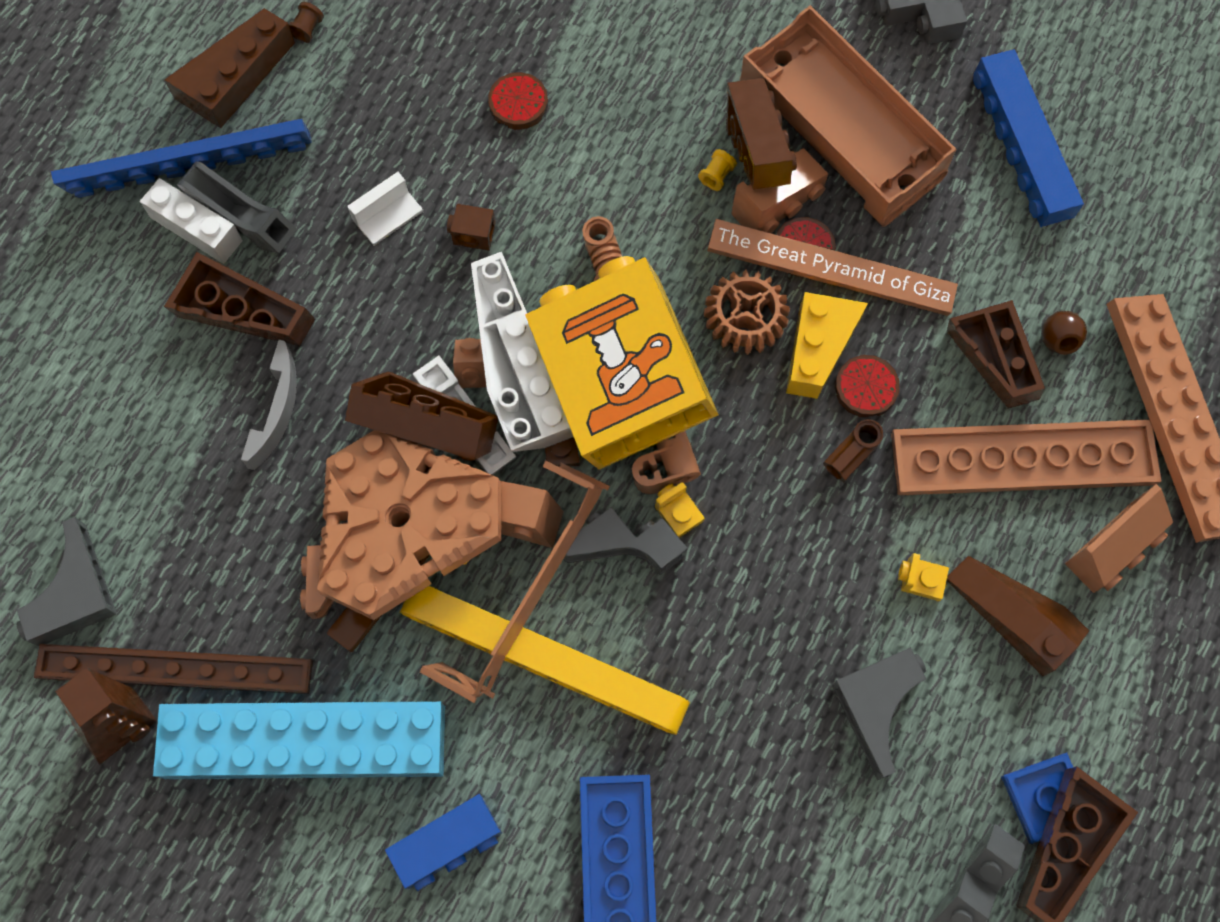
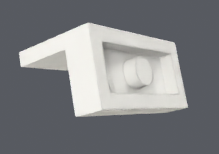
(384, 209)

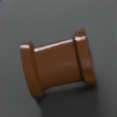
(305, 21)

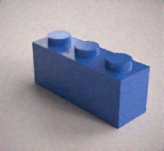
(444, 843)

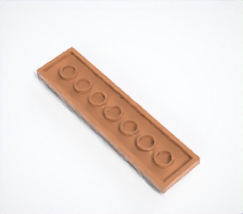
(1173, 406)
(1025, 457)

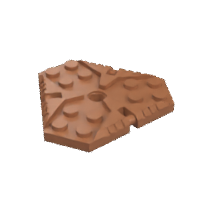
(377, 488)

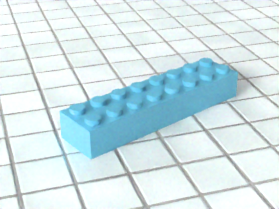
(300, 740)

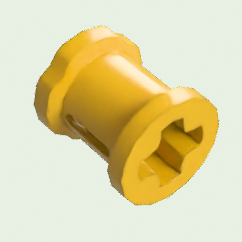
(717, 170)

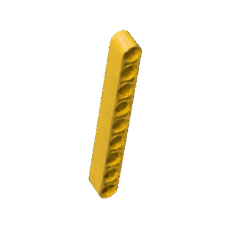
(549, 659)

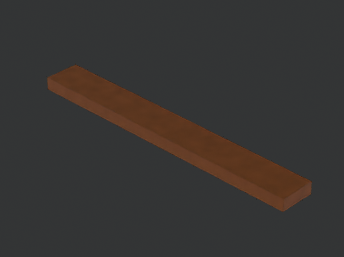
(177, 668)

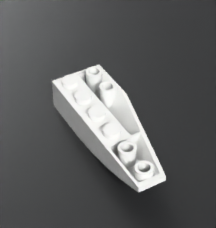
(513, 363)

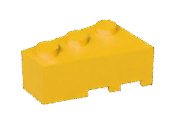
(820, 338)

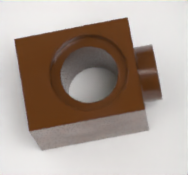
(472, 226)

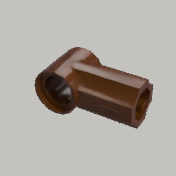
(853, 451)

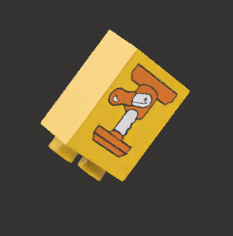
(619, 362)

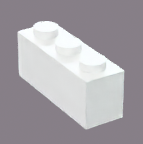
(191, 220)

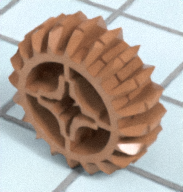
(735, 292)

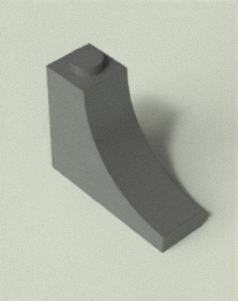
(75, 595)
(871, 699)

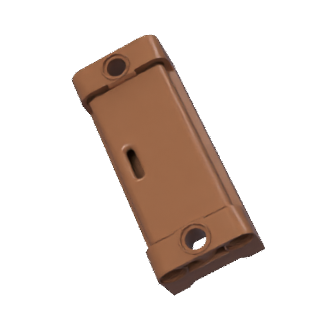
(851, 115)

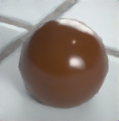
(1064, 332)

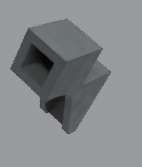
(935, 18)
(258, 222)
(609, 537)
(988, 869)

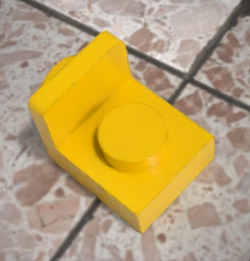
(678, 509)
(923, 578)

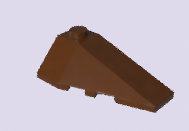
(1026, 619)

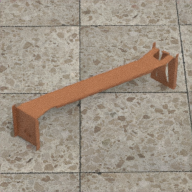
(467, 685)

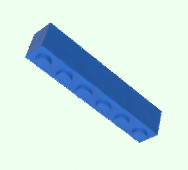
(1027, 138)

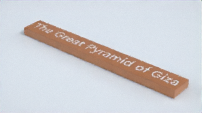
(832, 267)

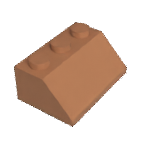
(1123, 541)

